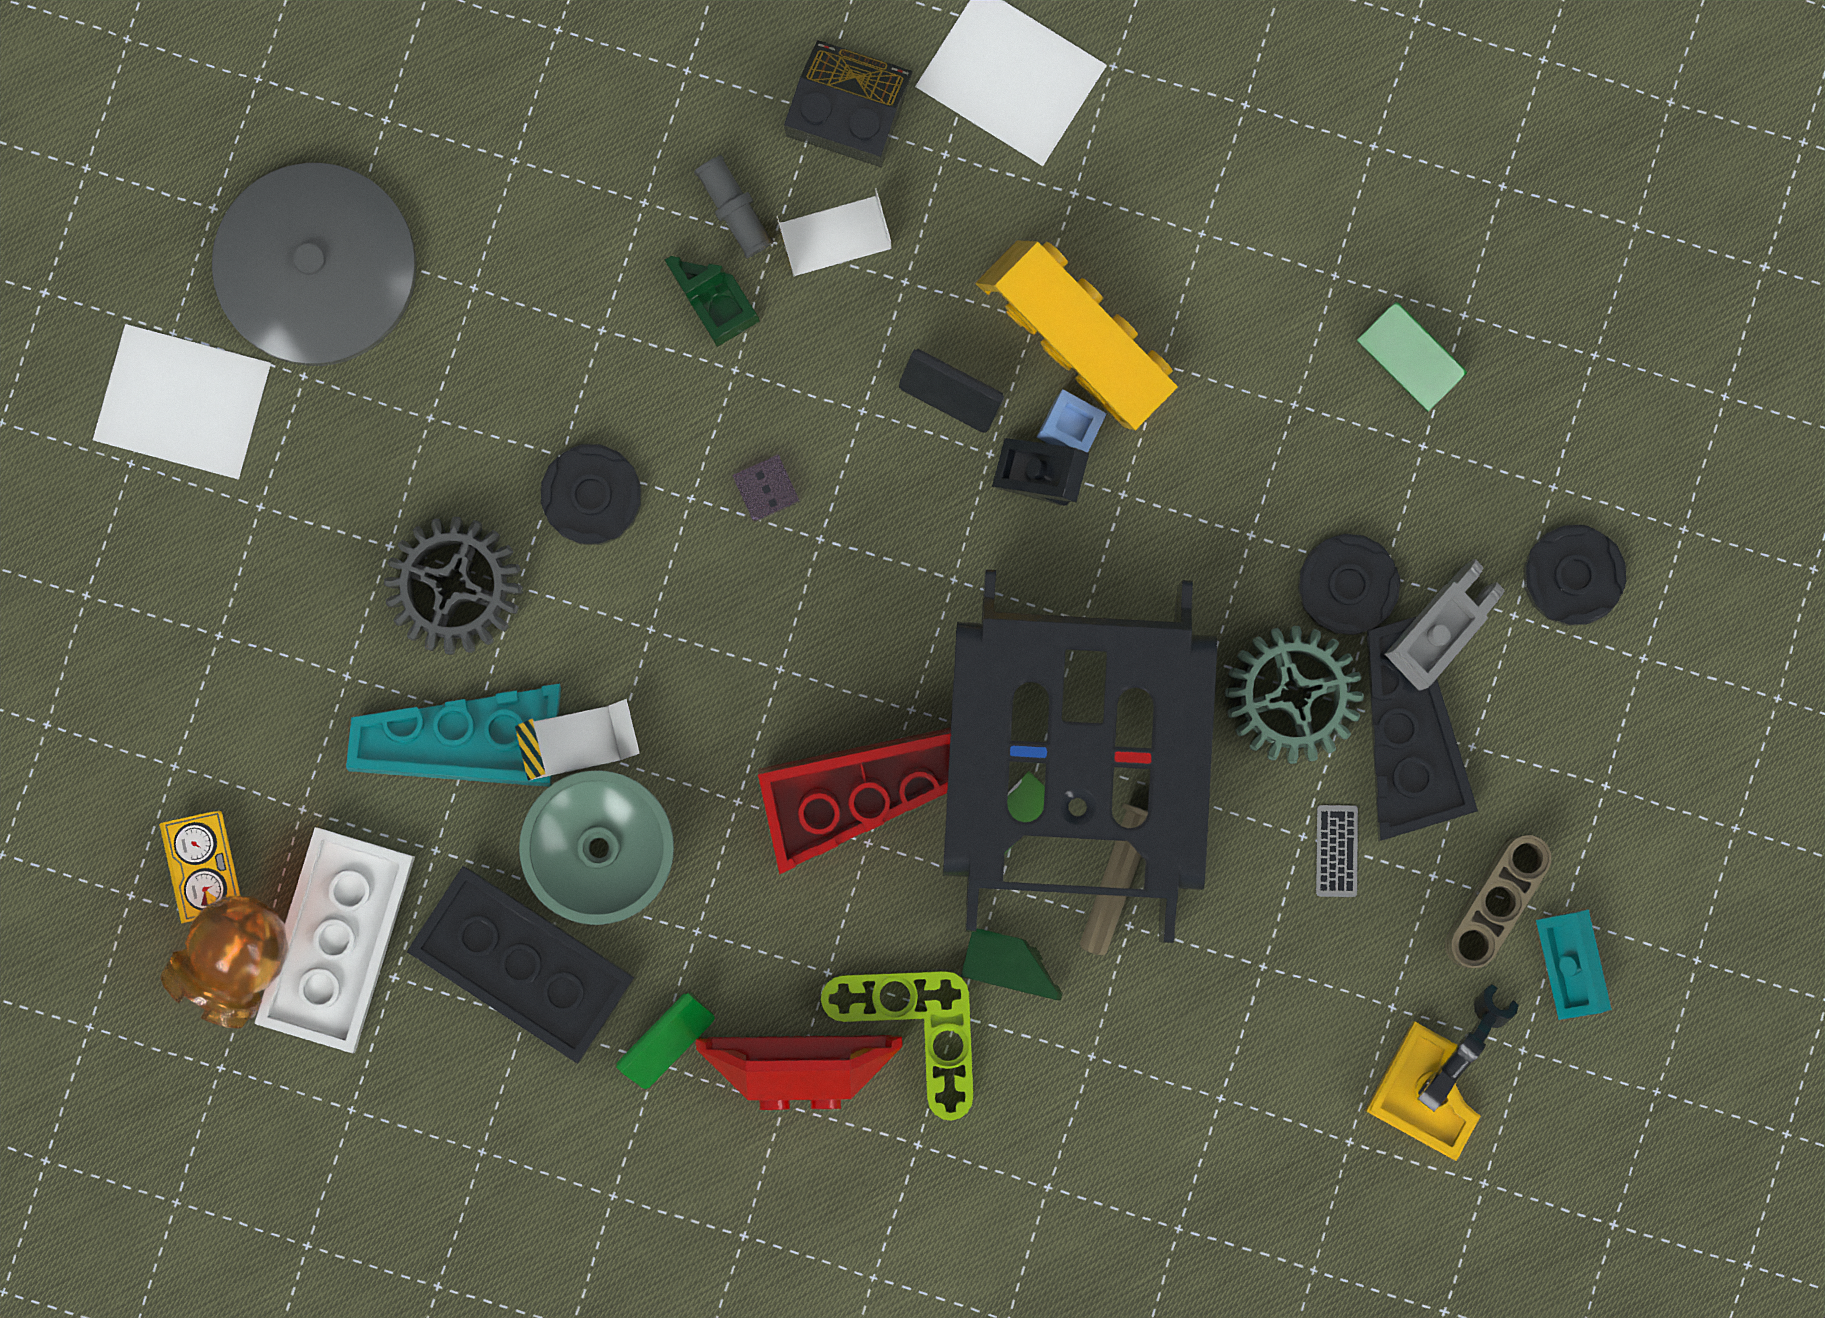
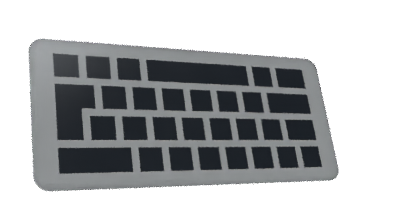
(1337, 851)

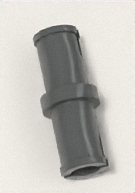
(734, 206)

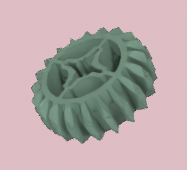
(1299, 717)

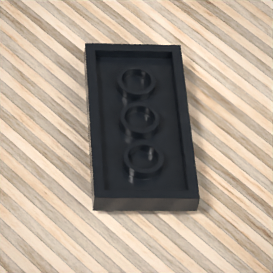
(520, 964)

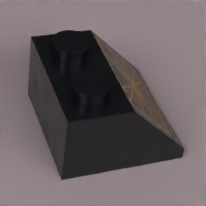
(847, 103)

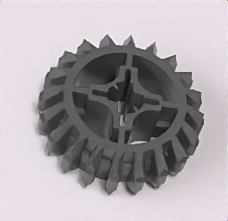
(443, 607)

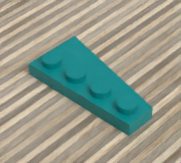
(453, 739)

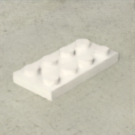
(336, 939)

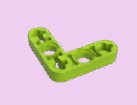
(935, 1021)

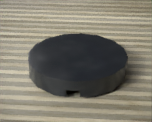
(591, 494)
(1574, 575)
(1348, 584)

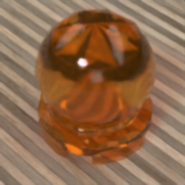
(228, 958)

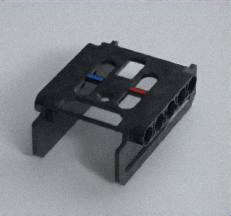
(1081, 756)

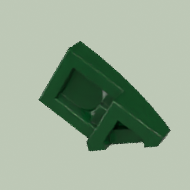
(714, 298)
(1008, 964)

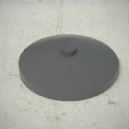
(314, 264)

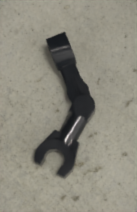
(1468, 1050)

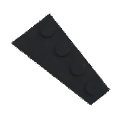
(1414, 747)

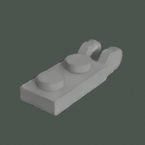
(1443, 627)

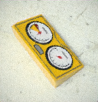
(199, 862)

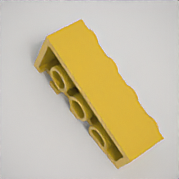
(1080, 331)

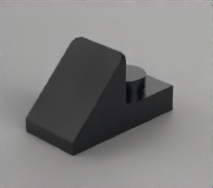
(1041, 471)

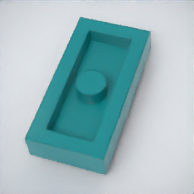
(1573, 964)

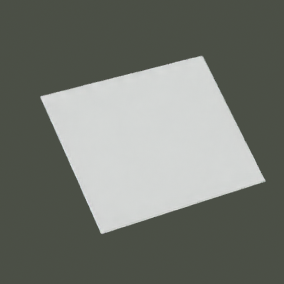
(1011, 77)
(181, 401)

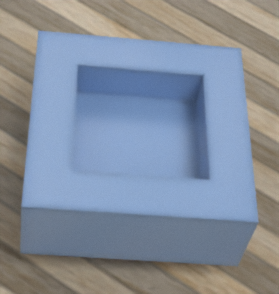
(1071, 422)

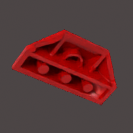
(799, 1066)

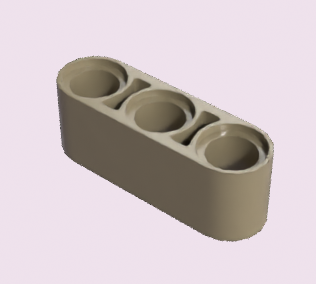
(1520, 889)

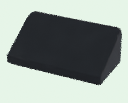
(951, 391)

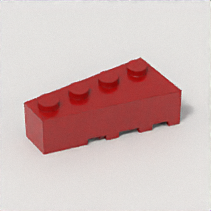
(848, 792)

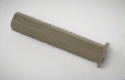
(1118, 874)

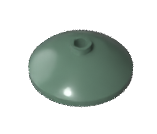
(559, 838)

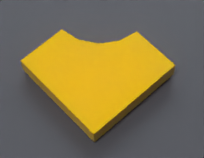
(1397, 1095)

